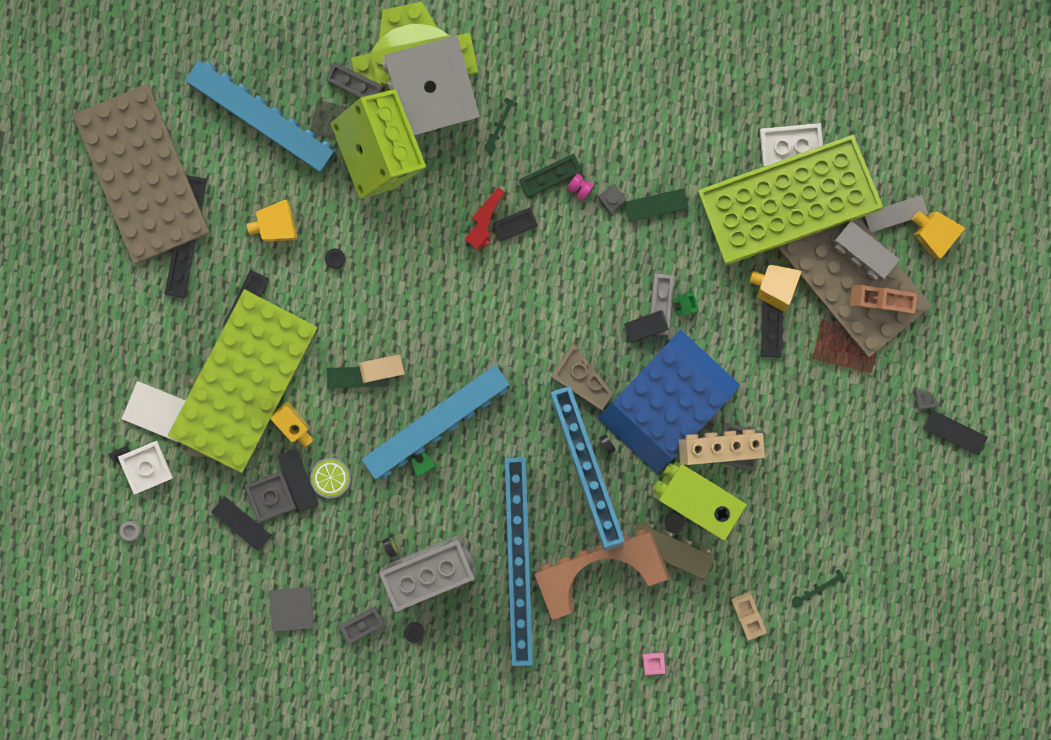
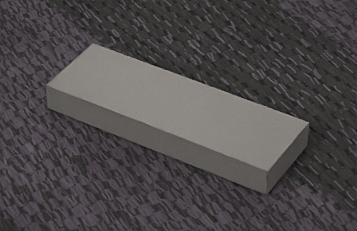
(895, 214)
(662, 297)

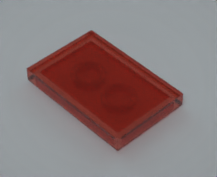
(838, 348)

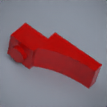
(479, 235)

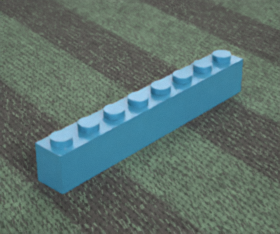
(261, 117)
(436, 421)
(587, 469)

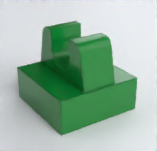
(687, 302)
(424, 466)

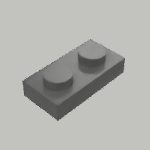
(362, 625)

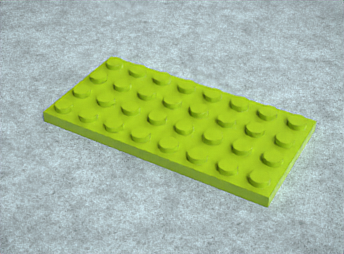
(790, 199)
(242, 381)

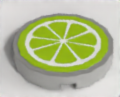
(330, 477)

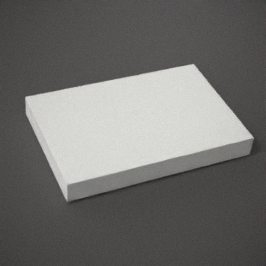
(788, 141)
(152, 409)

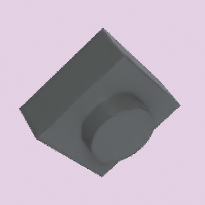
(612, 198)

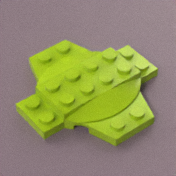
(403, 29)

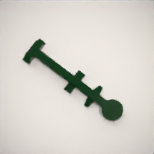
(490, 146)
(798, 601)

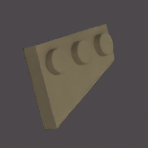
(581, 377)

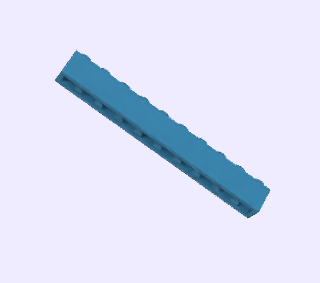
(518, 561)

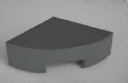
(924, 400)

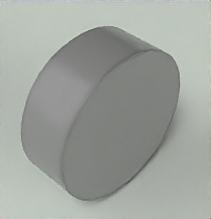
(130, 530)

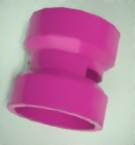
(576, 184)

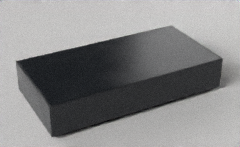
(515, 224)
(646, 326)

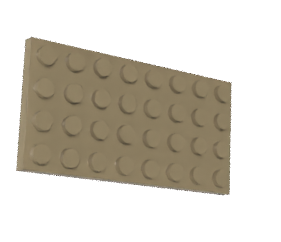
(141, 174)
(831, 280)

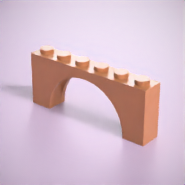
(638, 551)

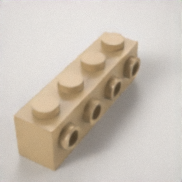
(721, 448)

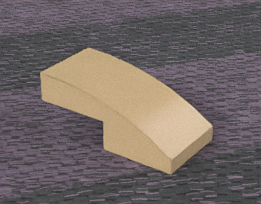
(381, 368)
(748, 616)

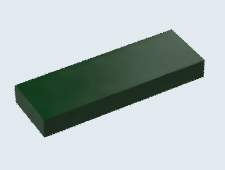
(550, 175)
(656, 205)
(350, 377)

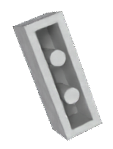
(865, 251)

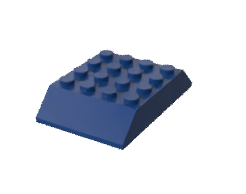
(668, 401)

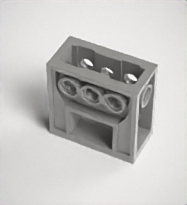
(428, 572)

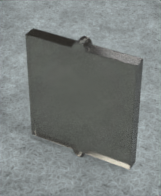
(324, 114)

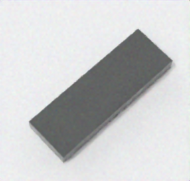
(353, 81)

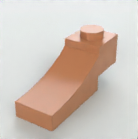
(883, 299)

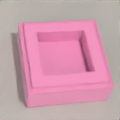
(654, 663)

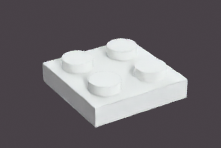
(145, 467)

